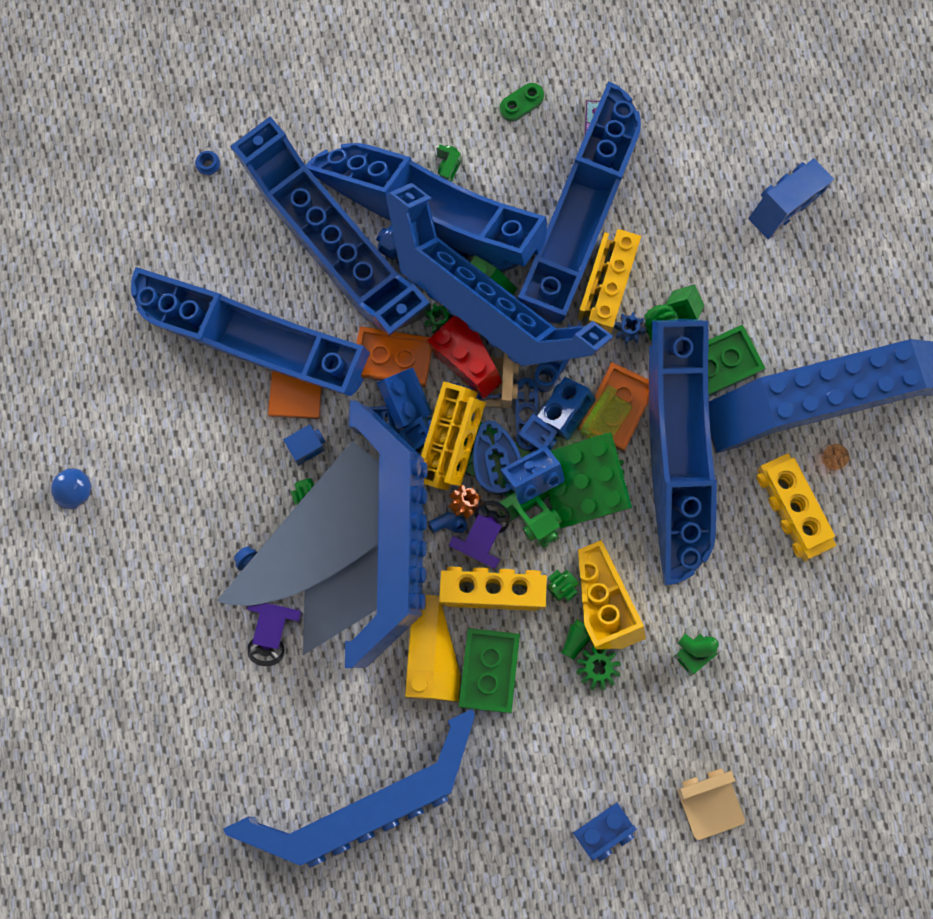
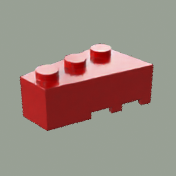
(465, 356)

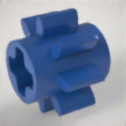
(630, 321)

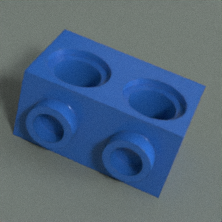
(570, 410)

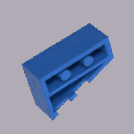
(790, 196)

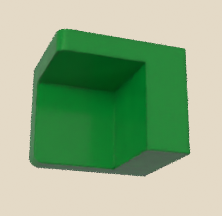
(686, 302)

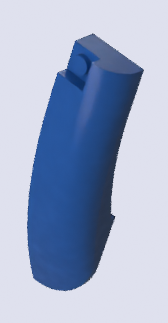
(583, 206)
(459, 215)

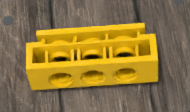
(617, 274)
(447, 434)
(799, 493)
(505, 599)

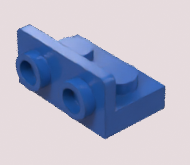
(404, 397)
(533, 474)
(605, 832)

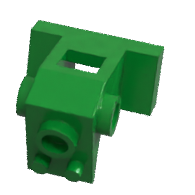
(541, 528)

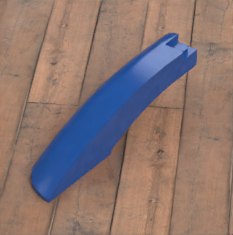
(249, 333)
(681, 446)

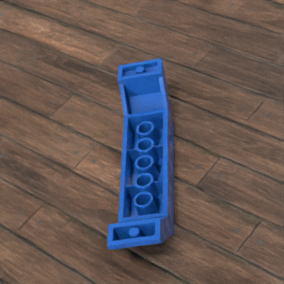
(326, 229)
(474, 295)
(821, 392)
(399, 538)
(368, 814)

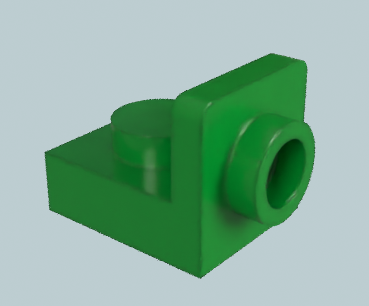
(453, 160)

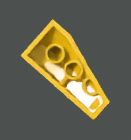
(606, 604)
(431, 657)

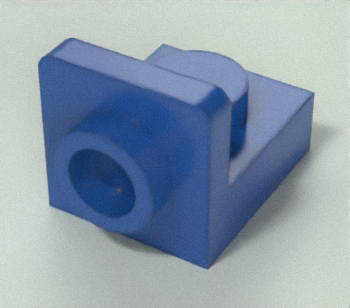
(416, 432)
(538, 433)

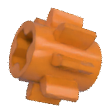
(464, 501)

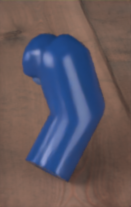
(449, 521)

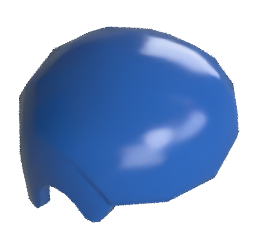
(71, 488)

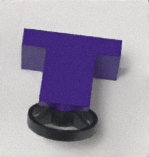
(483, 534)
(269, 631)

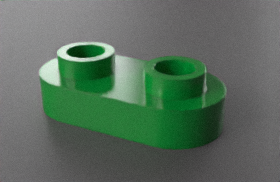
(522, 101)

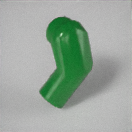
(701, 648)

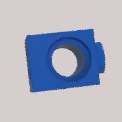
(305, 444)

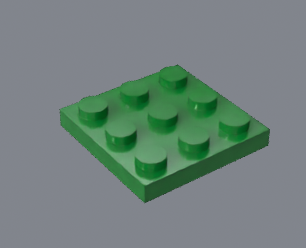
(592, 481)

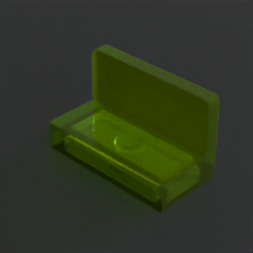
(606, 415)

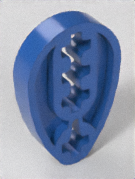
(483, 451)

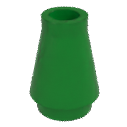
(576, 639)

